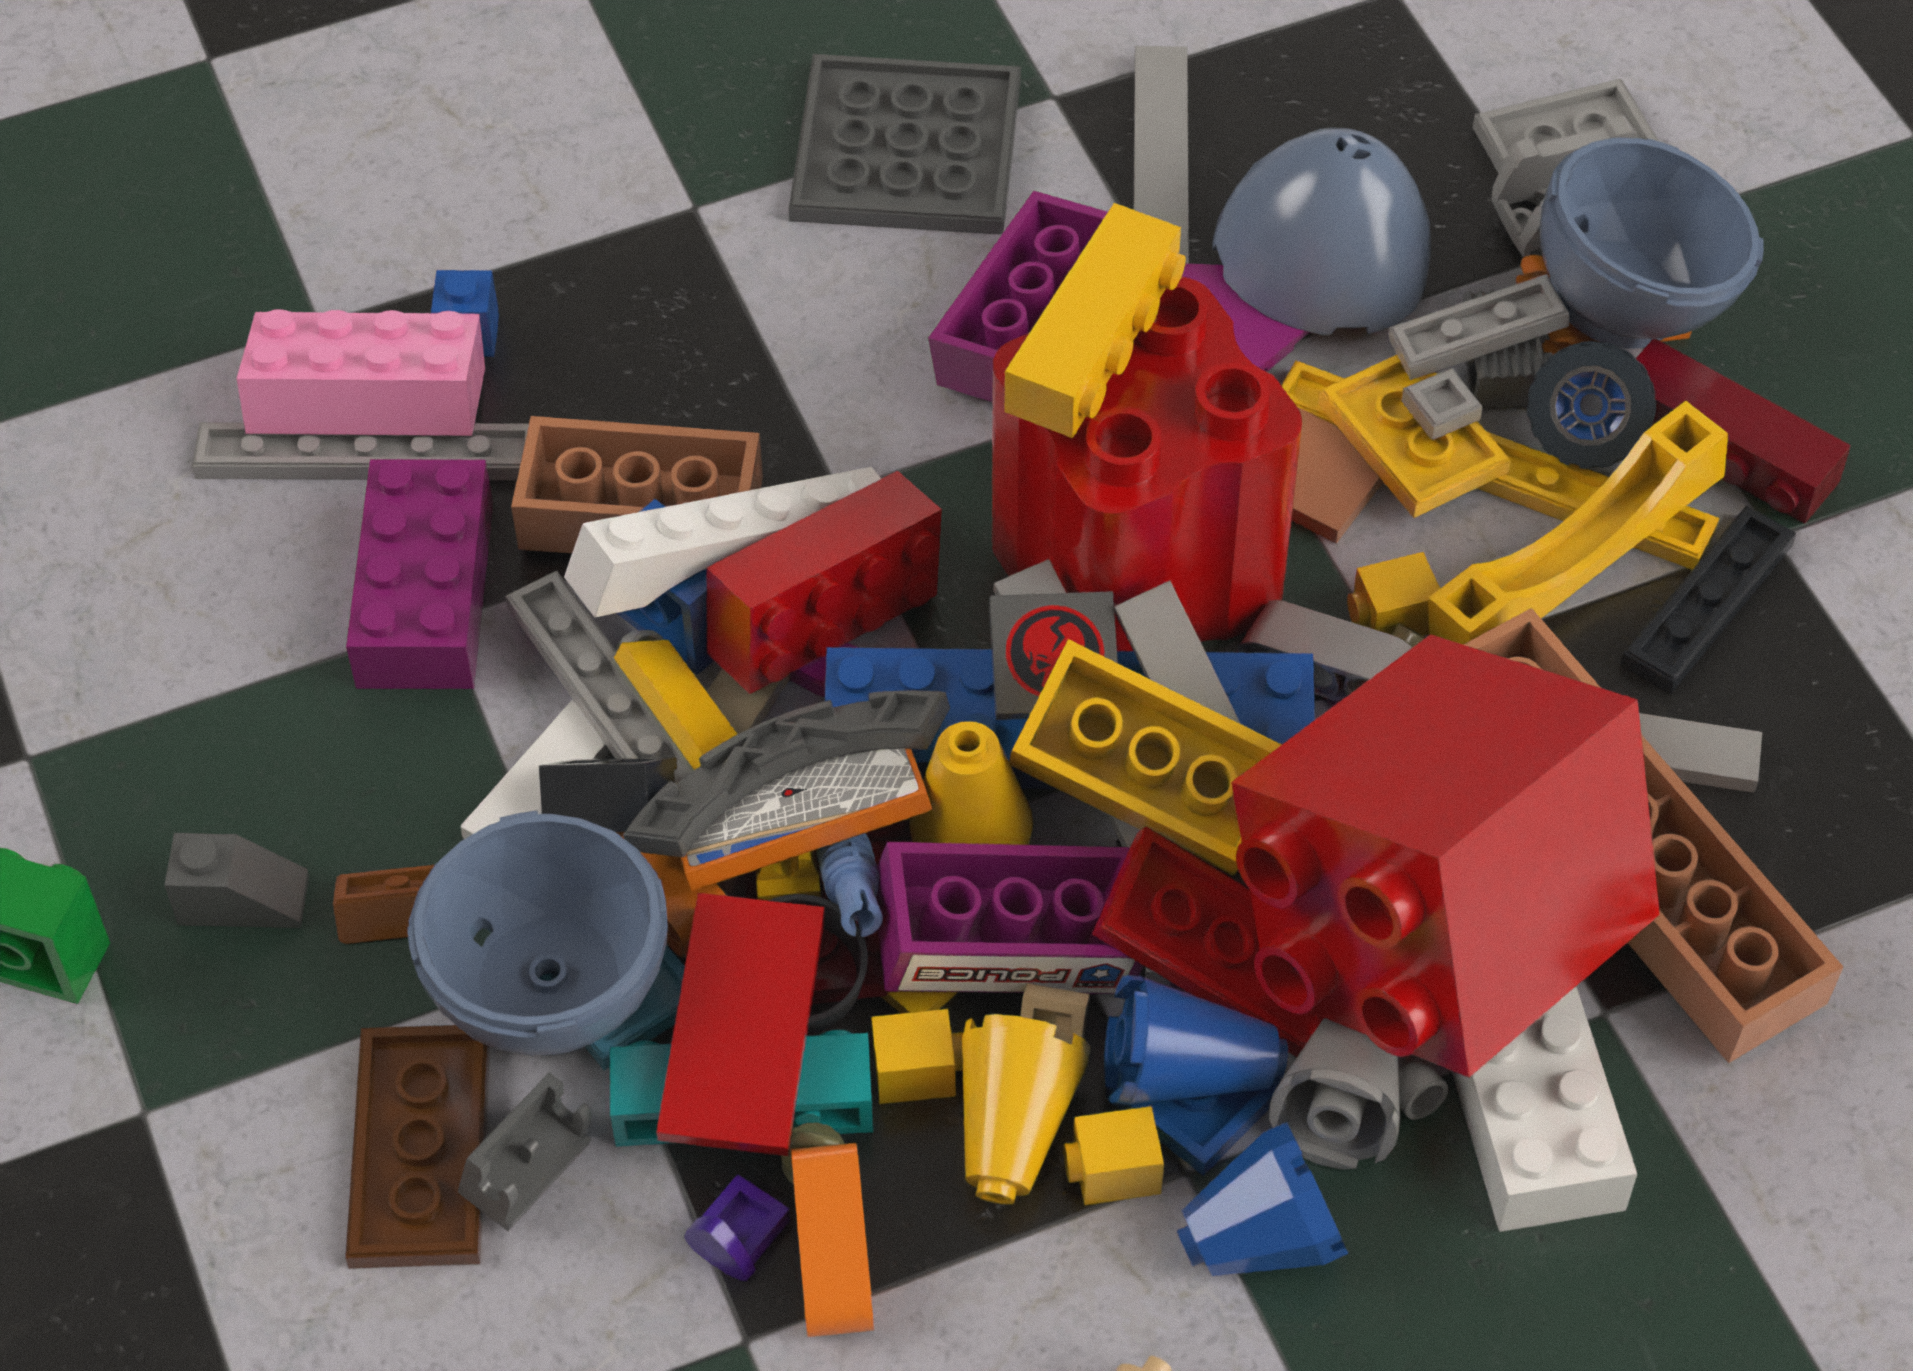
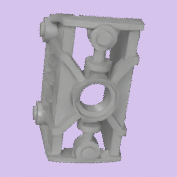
(1528, 173)

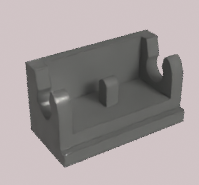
(525, 1154)

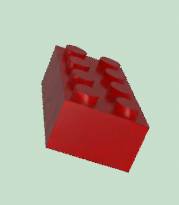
(822, 581)

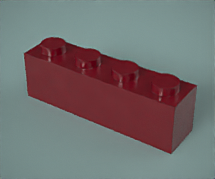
(1767, 447)

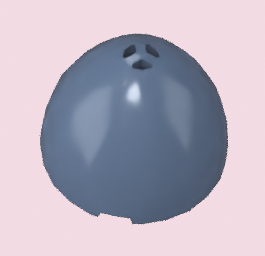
(1327, 234)

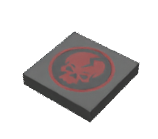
(1030, 636)

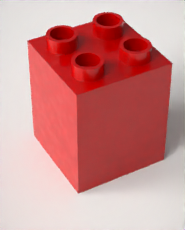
(1448, 851)

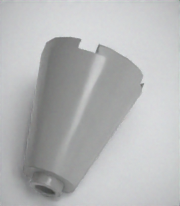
(1340, 1098)

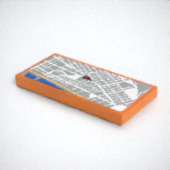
(808, 812)

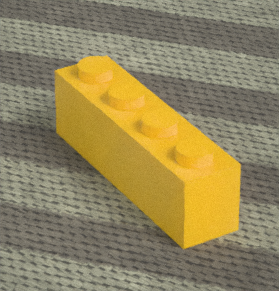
(1093, 320)

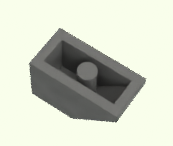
(233, 883)

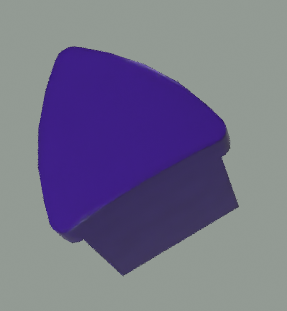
(738, 1228)

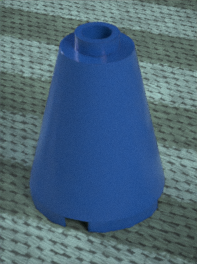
(1185, 1047)

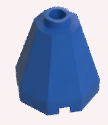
(1261, 1213)

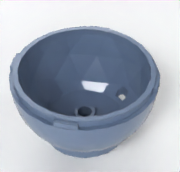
(1644, 241)
(555, 902)

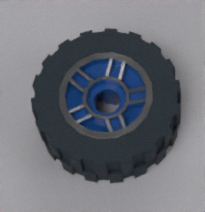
(1557, 399)

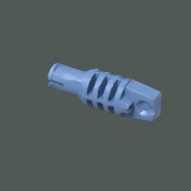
(852, 882)

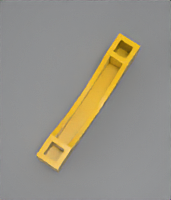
(1653, 483)

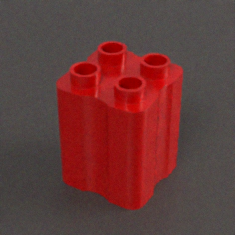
(1169, 480)

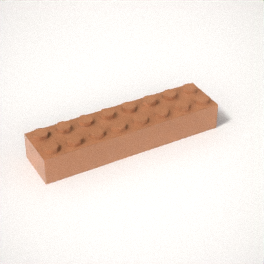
(1723, 931)

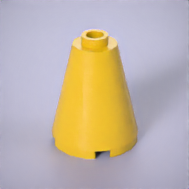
(972, 792)
(1014, 1100)

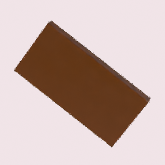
(413, 1130)

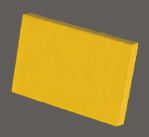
(1396, 447)

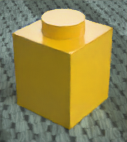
(1393, 594)
(915, 1056)
(1115, 1156)

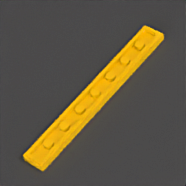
(1542, 481)

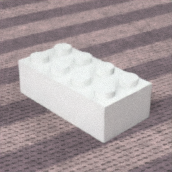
(1548, 1125)

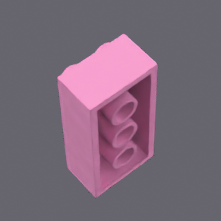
(361, 373)

